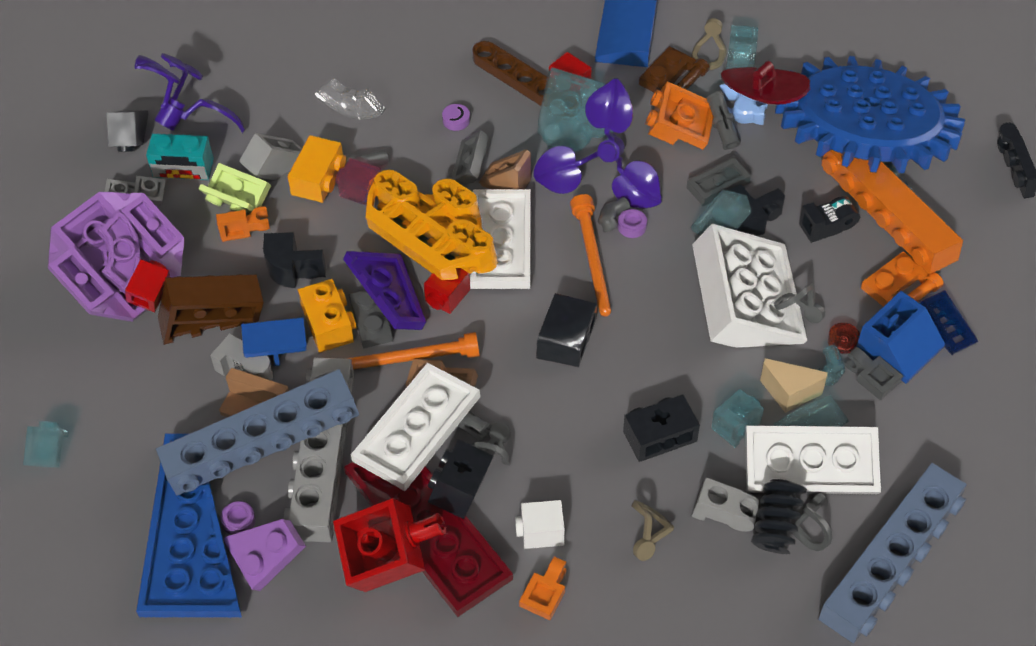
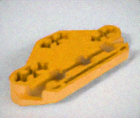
(446, 218)

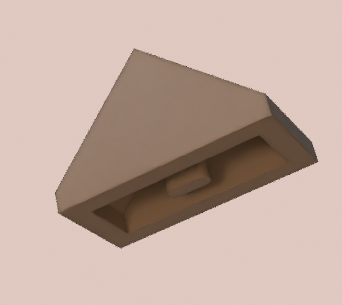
(509, 172)

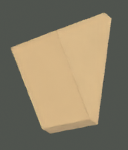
(791, 383)

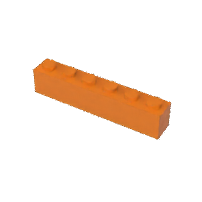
(897, 211)

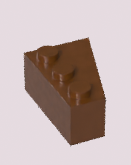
(206, 303)

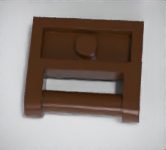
(670, 67)

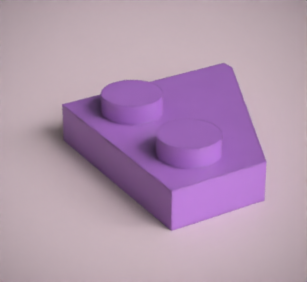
(264, 550)

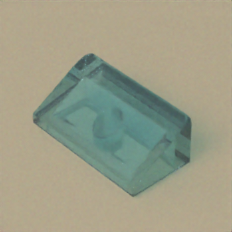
(726, 210)

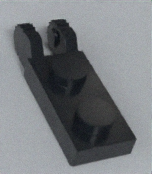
(1018, 158)

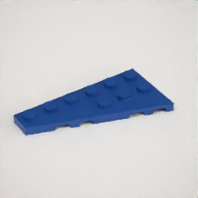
(186, 556)

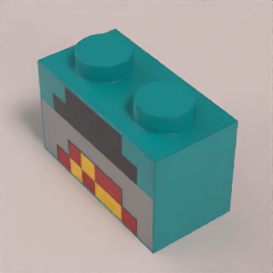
(180, 156)

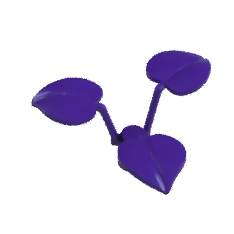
(171, 108)
(613, 110)

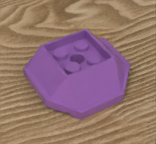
(80, 254)

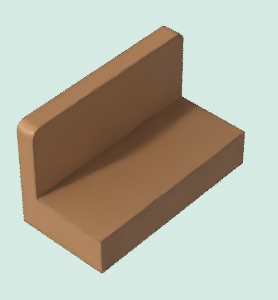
(247, 391)

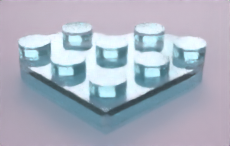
(563, 111)

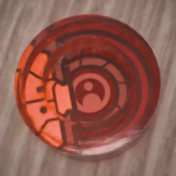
(844, 337)

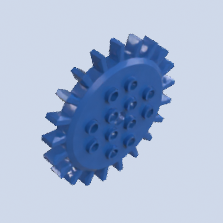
(873, 115)

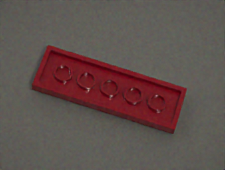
(456, 563)

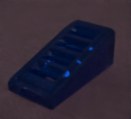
(951, 313)

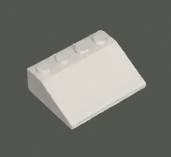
(740, 283)

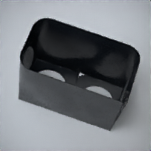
(566, 330)

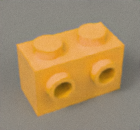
(316, 169)
(326, 315)

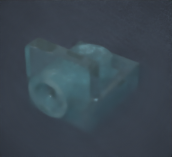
(44, 445)

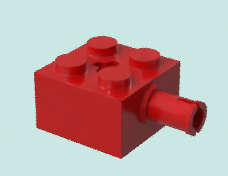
(383, 543)

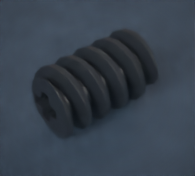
(776, 515)

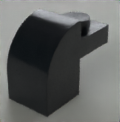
(762, 210)
(287, 263)

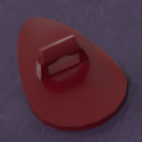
(767, 83)

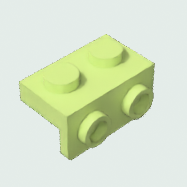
(235, 189)

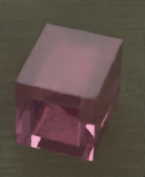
(356, 180)

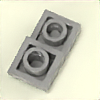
(150, 186)

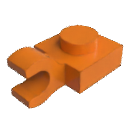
(238, 225)
(545, 591)

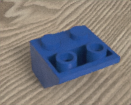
(902, 336)

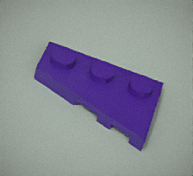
(389, 287)

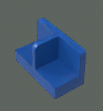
(274, 338)

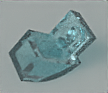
(742, 47)

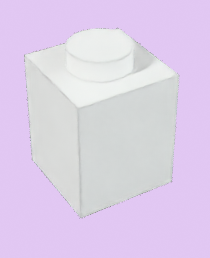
(541, 524)

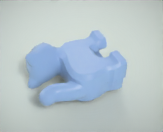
(745, 109)

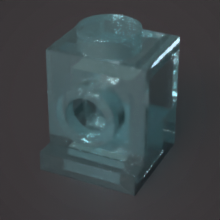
(736, 414)

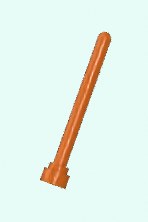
(583, 208)
(465, 345)

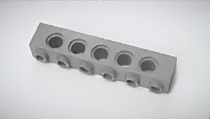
(316, 521)

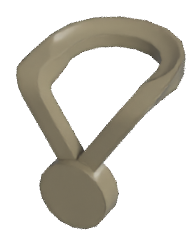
(712, 28)
(645, 547)

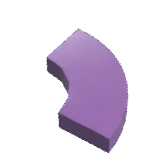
(122, 250)

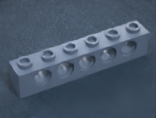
(242, 430)
(933, 488)

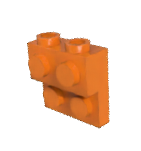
(679, 116)

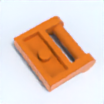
(897, 277)

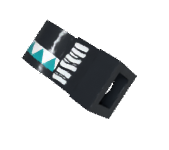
(828, 218)

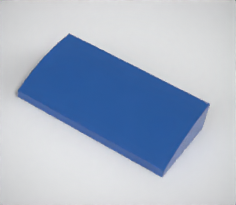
(626, 32)

